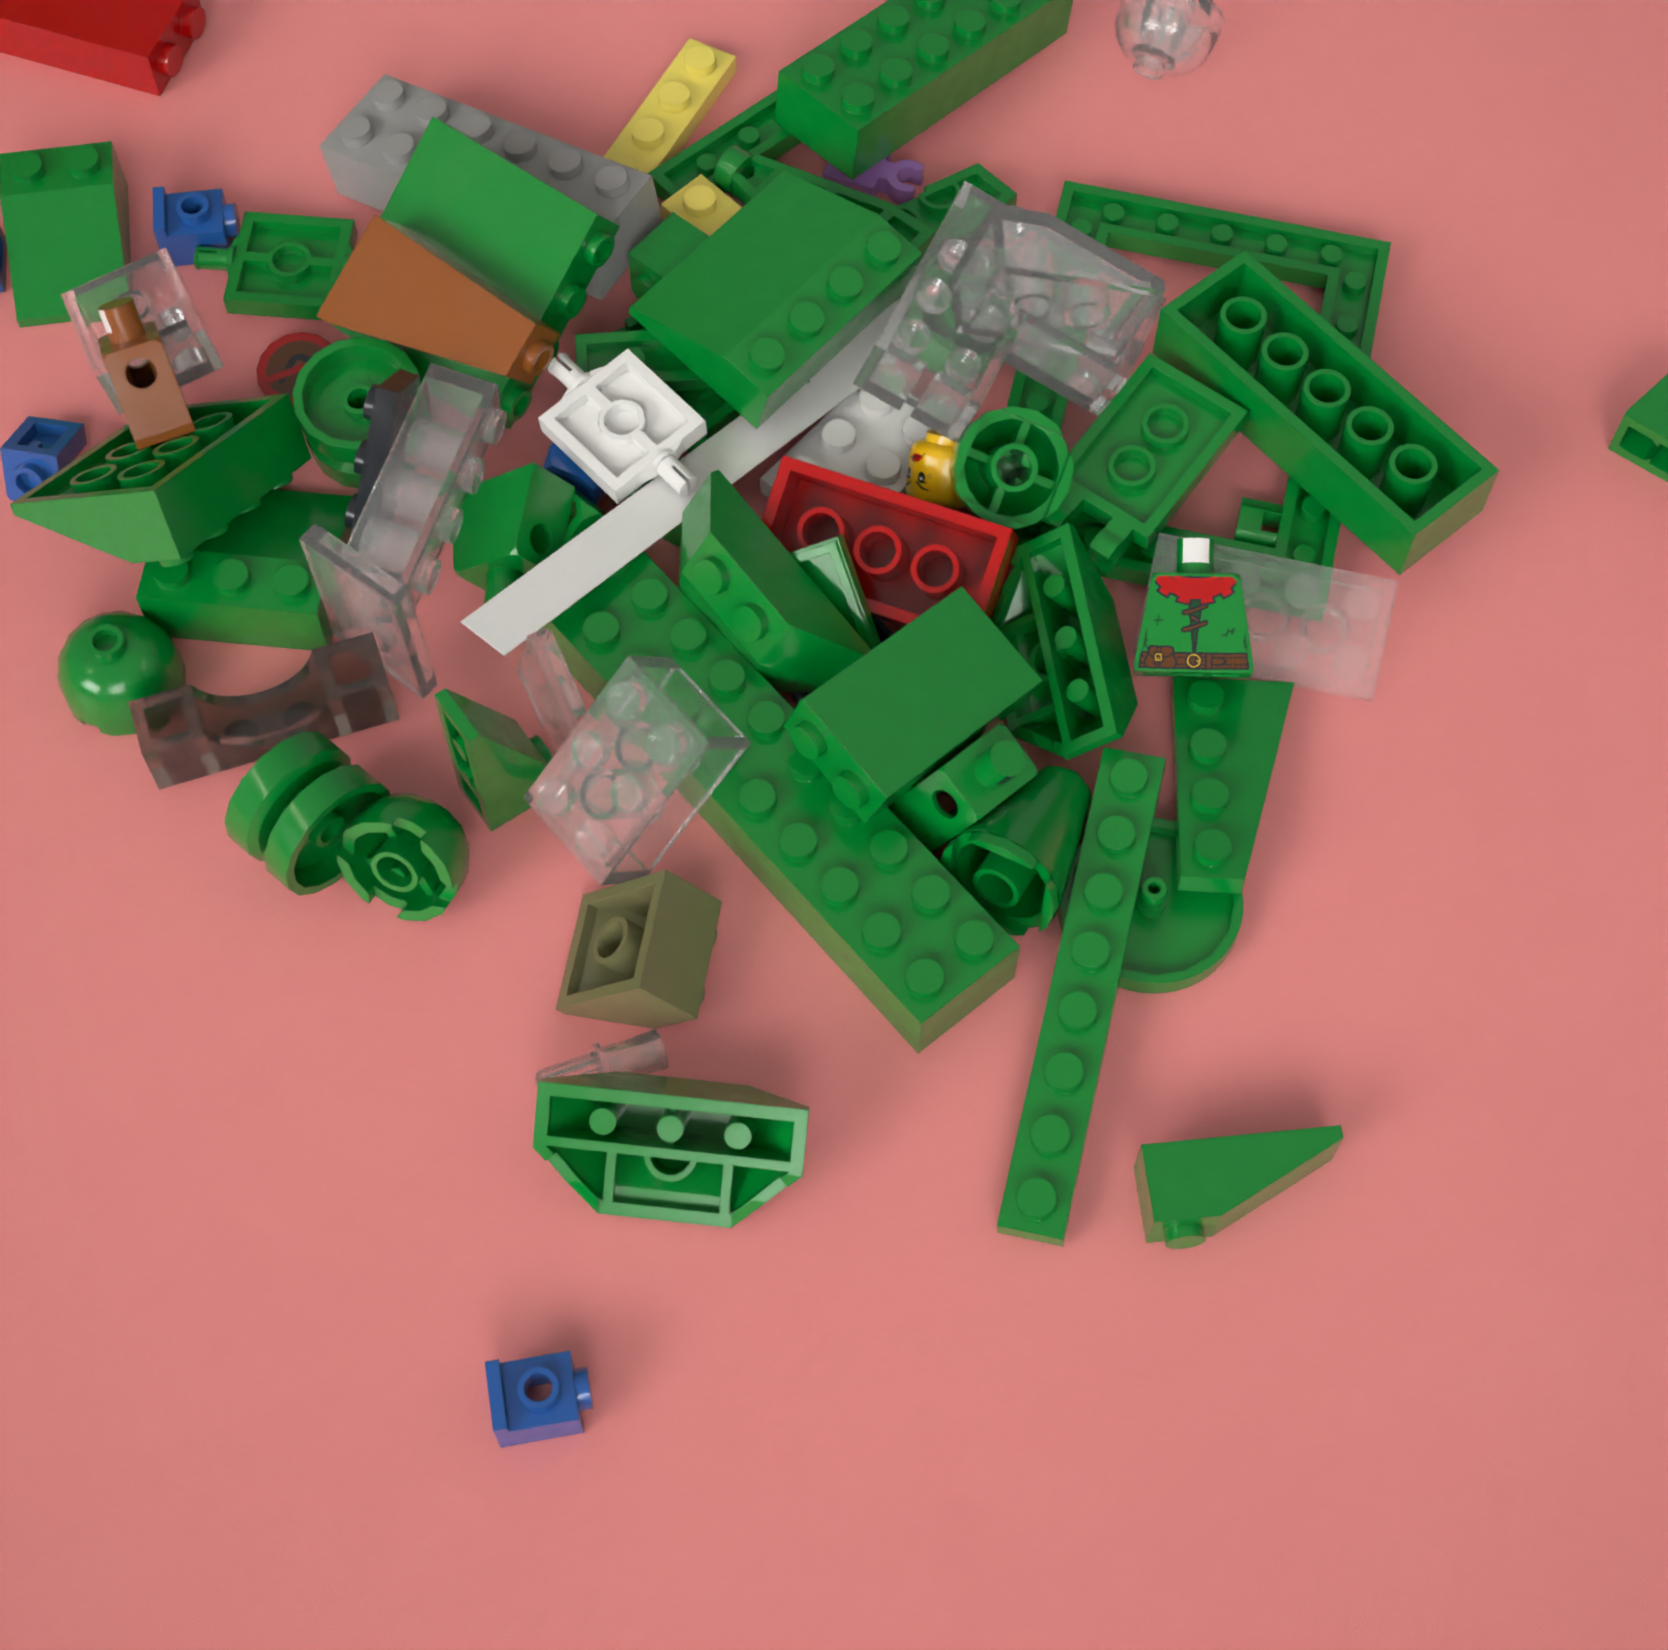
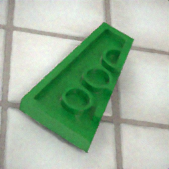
(1221, 774)

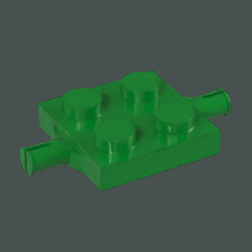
(281, 263)

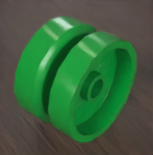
(332, 398)
(297, 809)

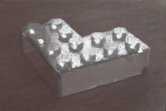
(949, 372)

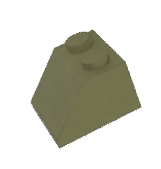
(641, 952)

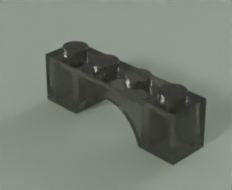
(201, 733)

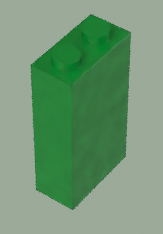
(911, 704)

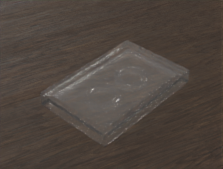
(368, 600)

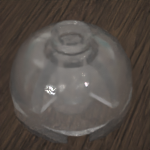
(1167, 34)

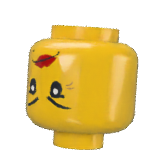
(929, 471)

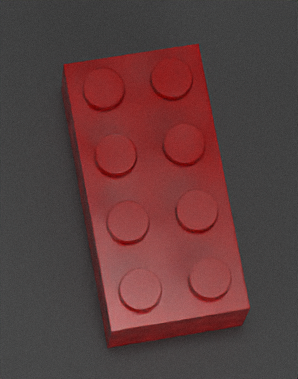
(900, 545)

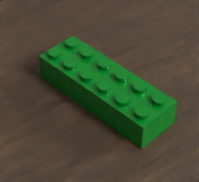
(906, 71)
(1326, 411)

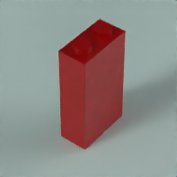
(109, 40)

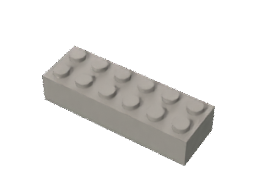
(383, 130)

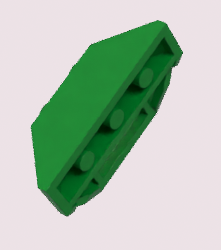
(760, 593)
(1071, 637)
(670, 1144)

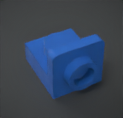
(39, 451)

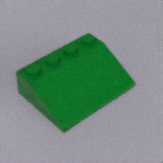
(777, 293)
(176, 492)

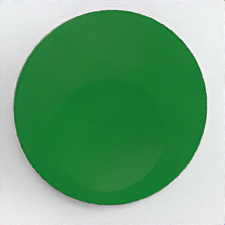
(1174, 933)

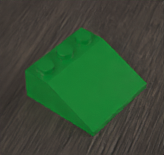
(251, 579)

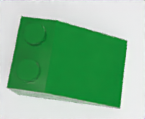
(62, 224)

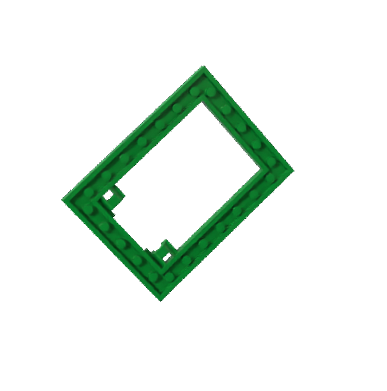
(1342, 264)

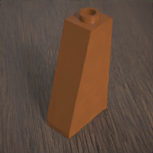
(427, 302)

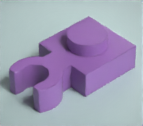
(884, 178)

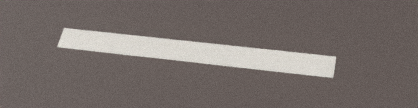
(658, 507)

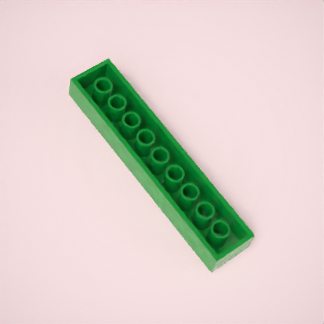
(854, 886)

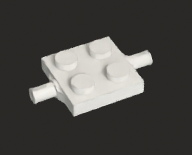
(622, 425)

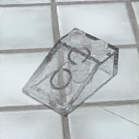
(1053, 274)

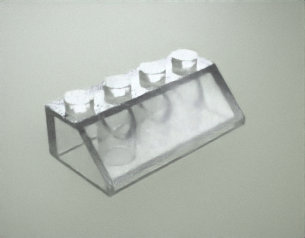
(428, 477)

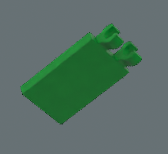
(1145, 457)

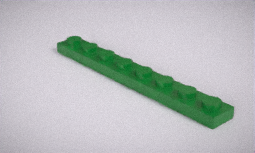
(1081, 999)

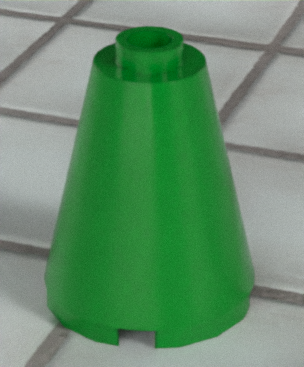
(1023, 850)

